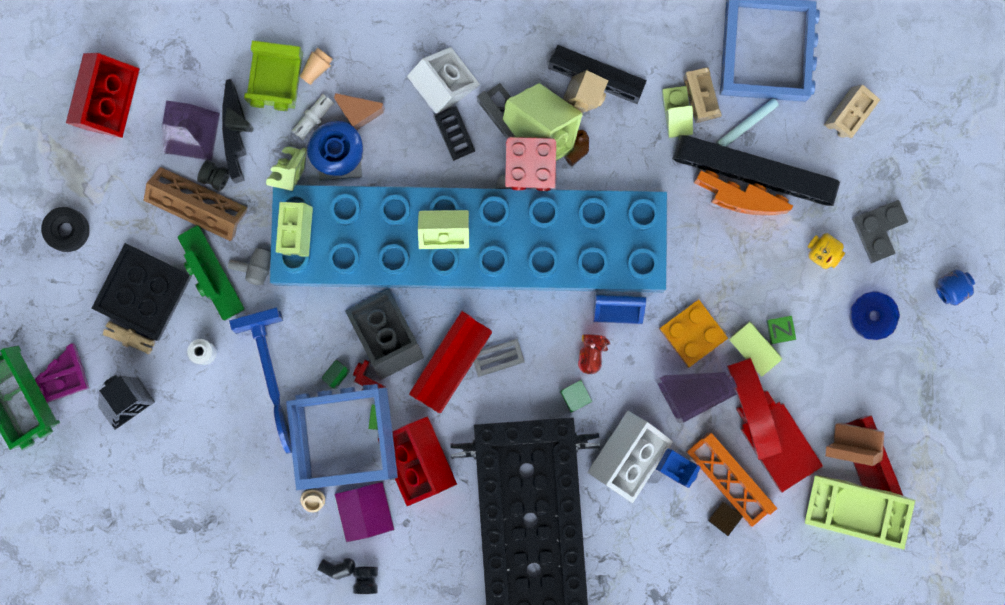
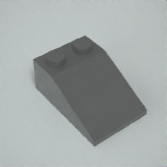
(384, 334)

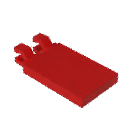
(797, 456)

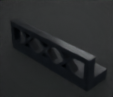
(619, 82)

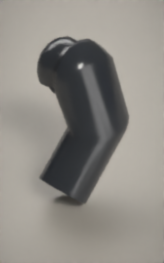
(337, 571)

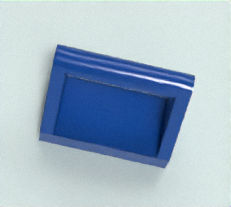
(619, 309)

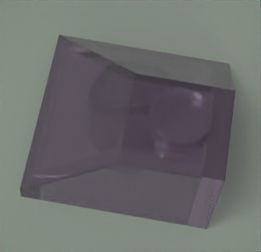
(189, 130)

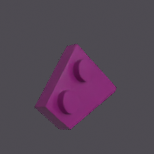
(63, 376)

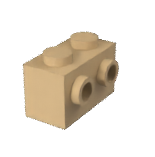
(586, 91)

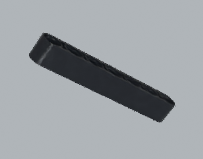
(756, 170)

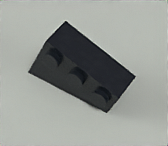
(123, 399)

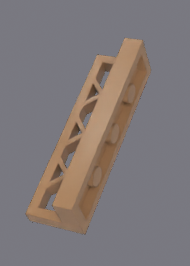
(191, 206)

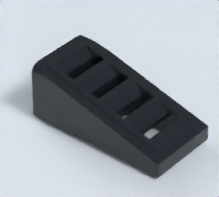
(462, 130)

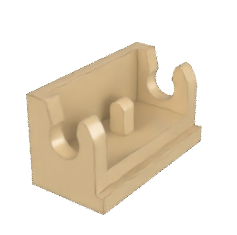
(702, 95)
(852, 111)

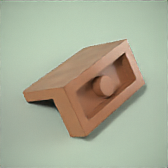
(856, 444)

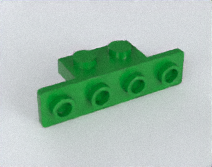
(209, 273)

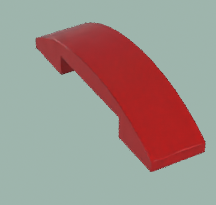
(755, 409)

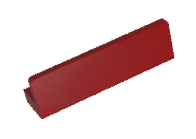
(450, 362)
(881, 474)

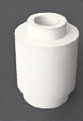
(208, 355)

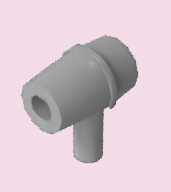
(256, 269)

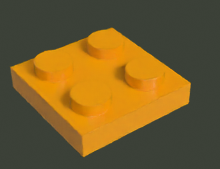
(693, 333)

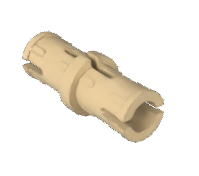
(129, 337)

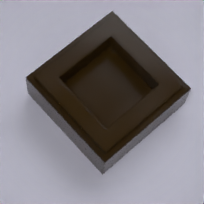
(725, 518)

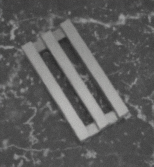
(499, 357)

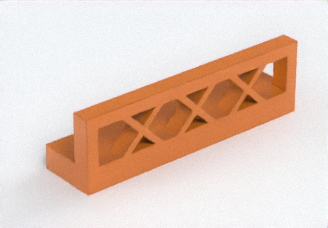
(738, 473)

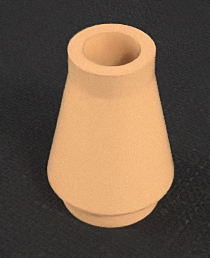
(316, 65)

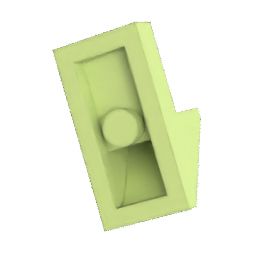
(677, 111)

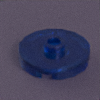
(886, 312)

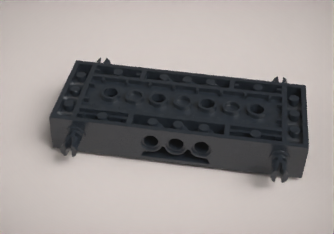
(549, 494)

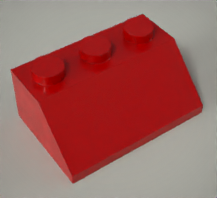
(102, 95)
(420, 462)

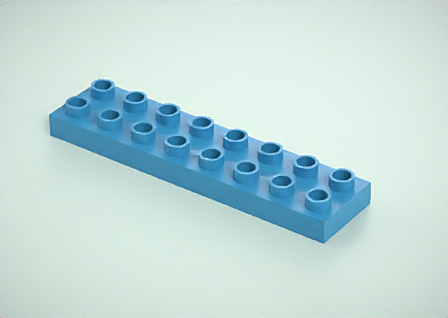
(514, 239)

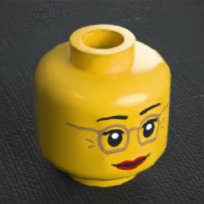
(826, 251)

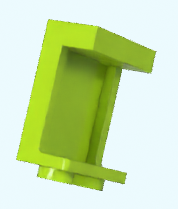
(274, 75)

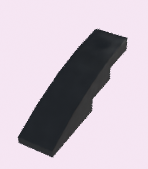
(232, 140)

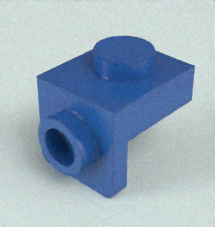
(678, 468)

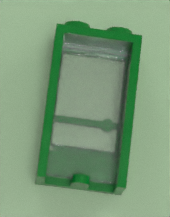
(22, 405)

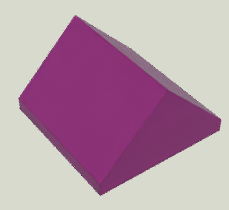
(364, 512)

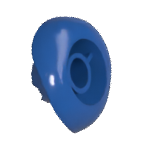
(335, 148)

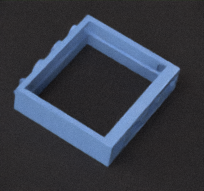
(727, 84)
(300, 445)

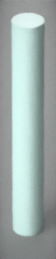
(748, 123)

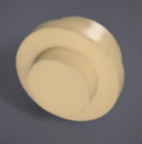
(312, 500)

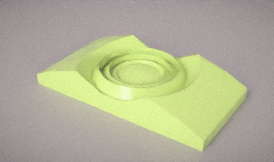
(860, 511)

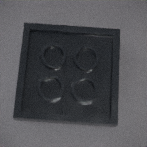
(141, 292)

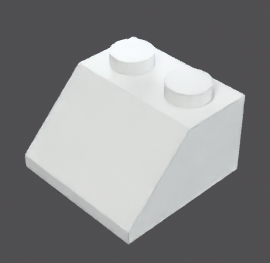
(442, 79)

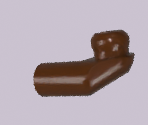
(580, 148)

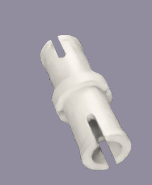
(312, 117)

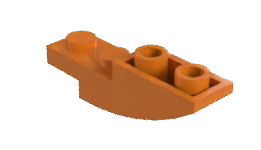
(751, 201)

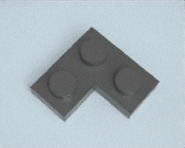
(873, 228)

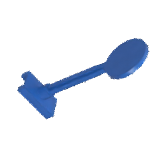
(256, 323)

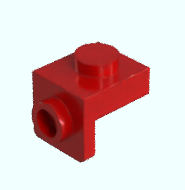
(360, 372)

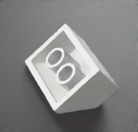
(630, 456)

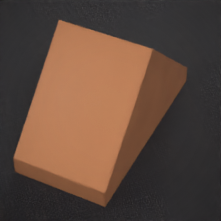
(358, 110)

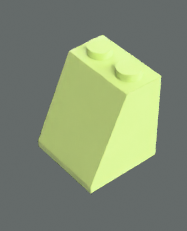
(543, 115)

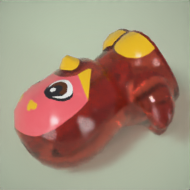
(590, 355)

